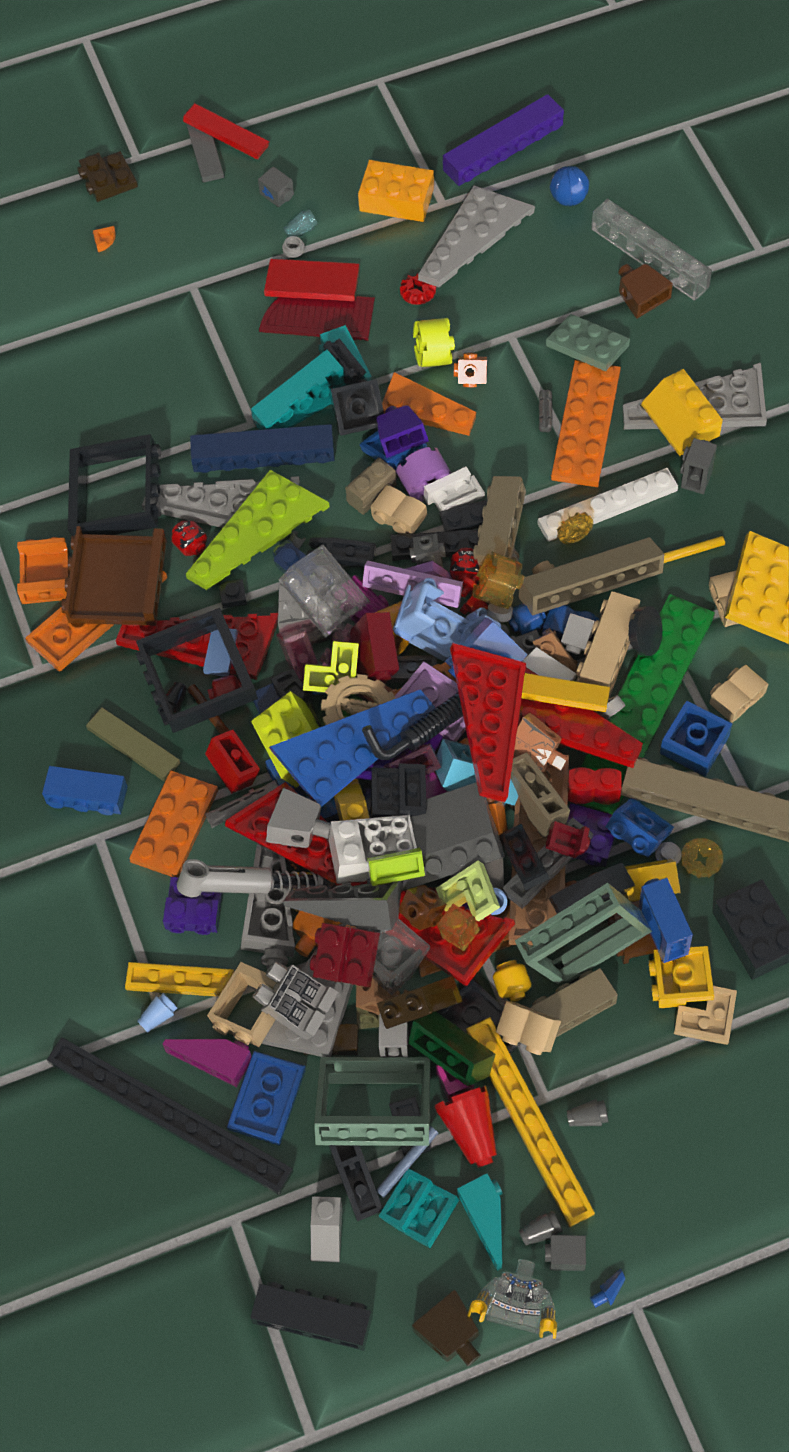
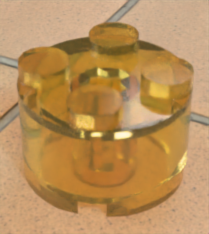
(498, 580)

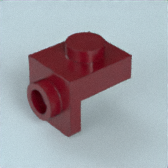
(568, 839)

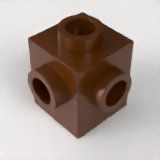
(422, 907)

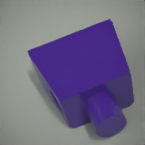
(400, 430)

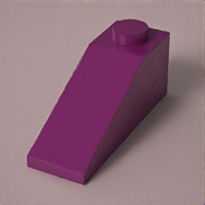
(214, 1056)

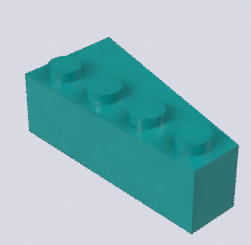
(299, 395)

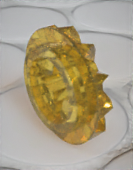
(575, 528)
(707, 849)

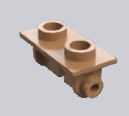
(553, 647)

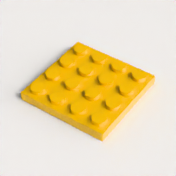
(762, 588)

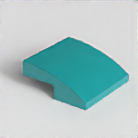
(419, 1208)

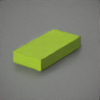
(396, 866)

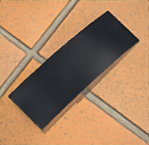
(615, 875)

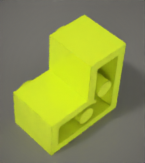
(343, 664)

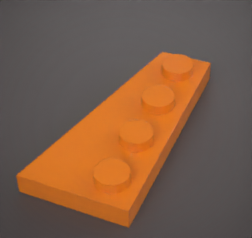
(429, 406)

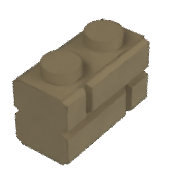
(369, 484)

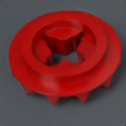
(413, 295)

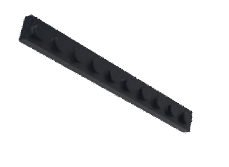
(170, 1116)

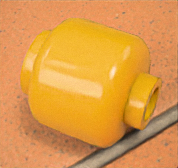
(511, 980)

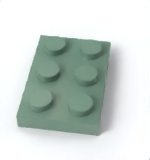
(588, 342)

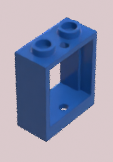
(666, 919)

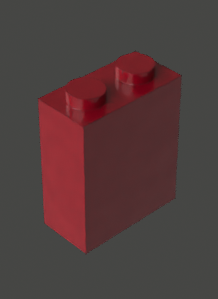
(376, 646)

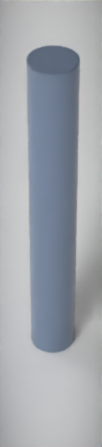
(404, 1165)

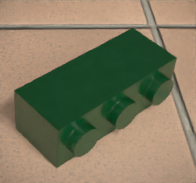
(451, 1048)

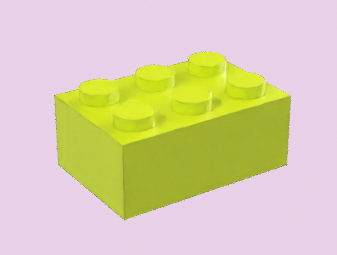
(281, 722)

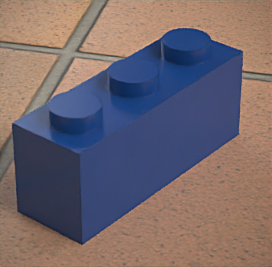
(84, 790)

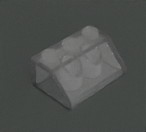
(324, 590)
(397, 956)

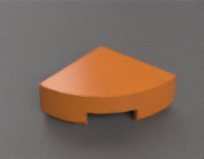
(104, 237)

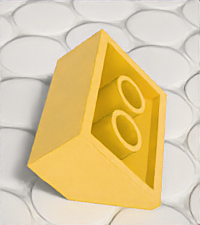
(682, 412)

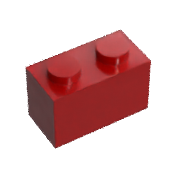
(232, 761)

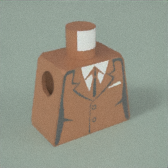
(539, 743)

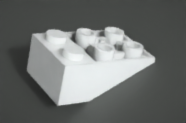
(360, 839)

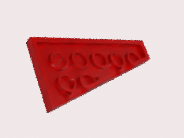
(252, 640)
(490, 705)
(584, 730)
(253, 824)
(461, 963)

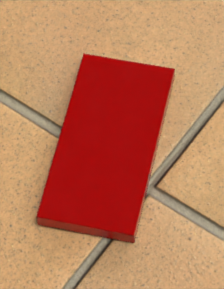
(311, 280)

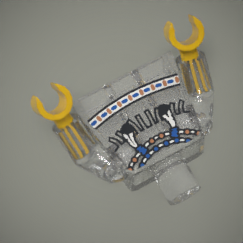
(517, 1301)

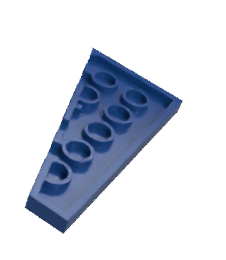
(338, 752)

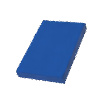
(266, 1098)

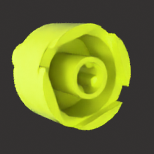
(433, 342)

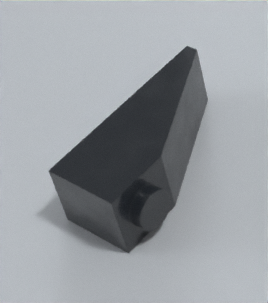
(356, 1180)

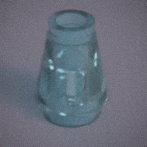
(301, 224)

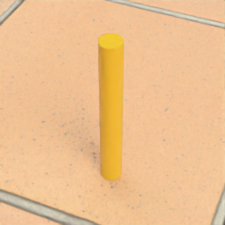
(694, 549)

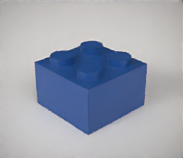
(695, 738)

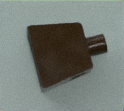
(449, 1330)

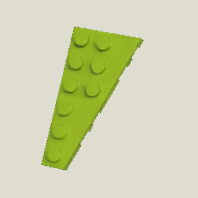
(259, 523)

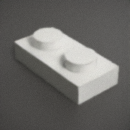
(441, 488)

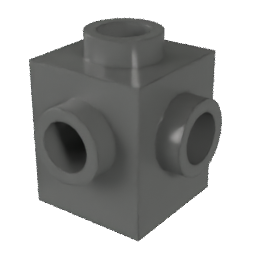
(427, 549)

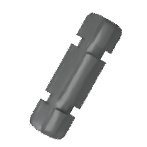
(545, 410)

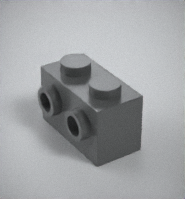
(698, 465)

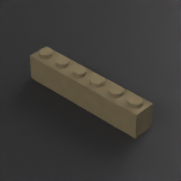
(591, 576)

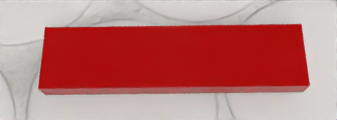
(226, 131)

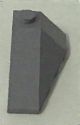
(357, 905)

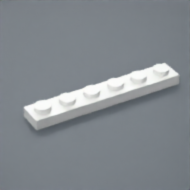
(613, 501)

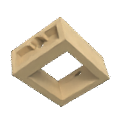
(241, 978)

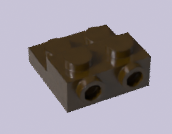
(106, 175)

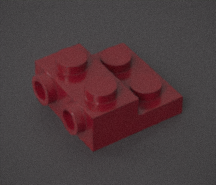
(345, 954)

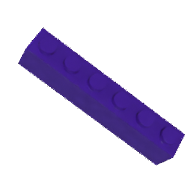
(503, 140)

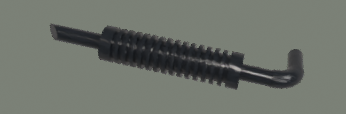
(419, 731)

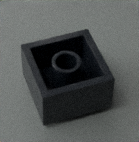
(356, 405)

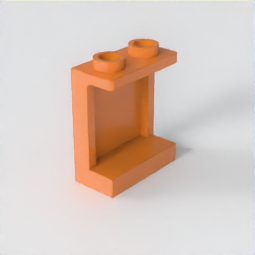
(43, 570)

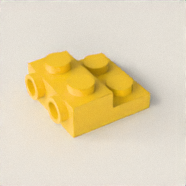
(682, 979)

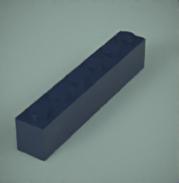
(262, 448)

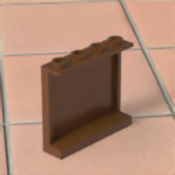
(114, 578)

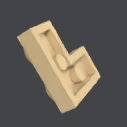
(709, 1024)

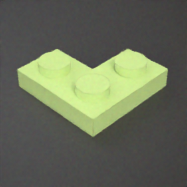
(473, 887)

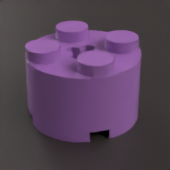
(420, 470)

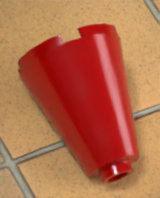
(470, 1124)

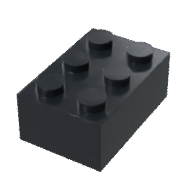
(754, 928)

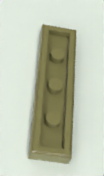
(133, 744)

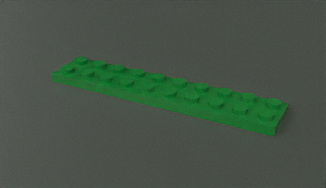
(655, 682)

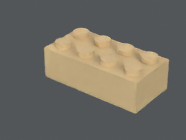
(609, 643)

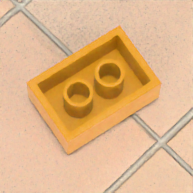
(396, 190)

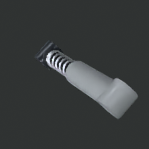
(199, 878)

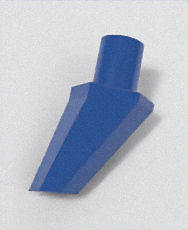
(609, 1289)

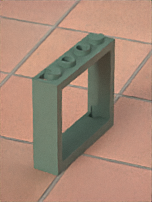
(576, 921)
(372, 1129)

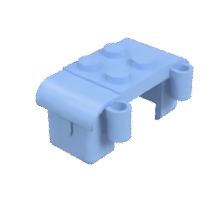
(431, 624)

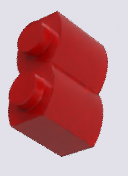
(590, 785)

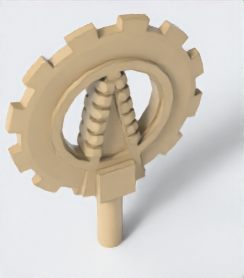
(347, 686)

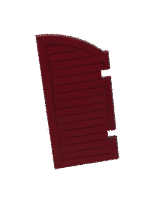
(319, 316)

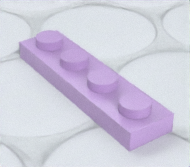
(396, 579)

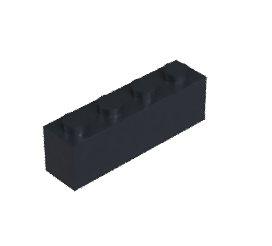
(311, 1316)

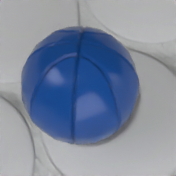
(569, 185)

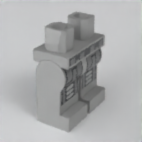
(295, 999)

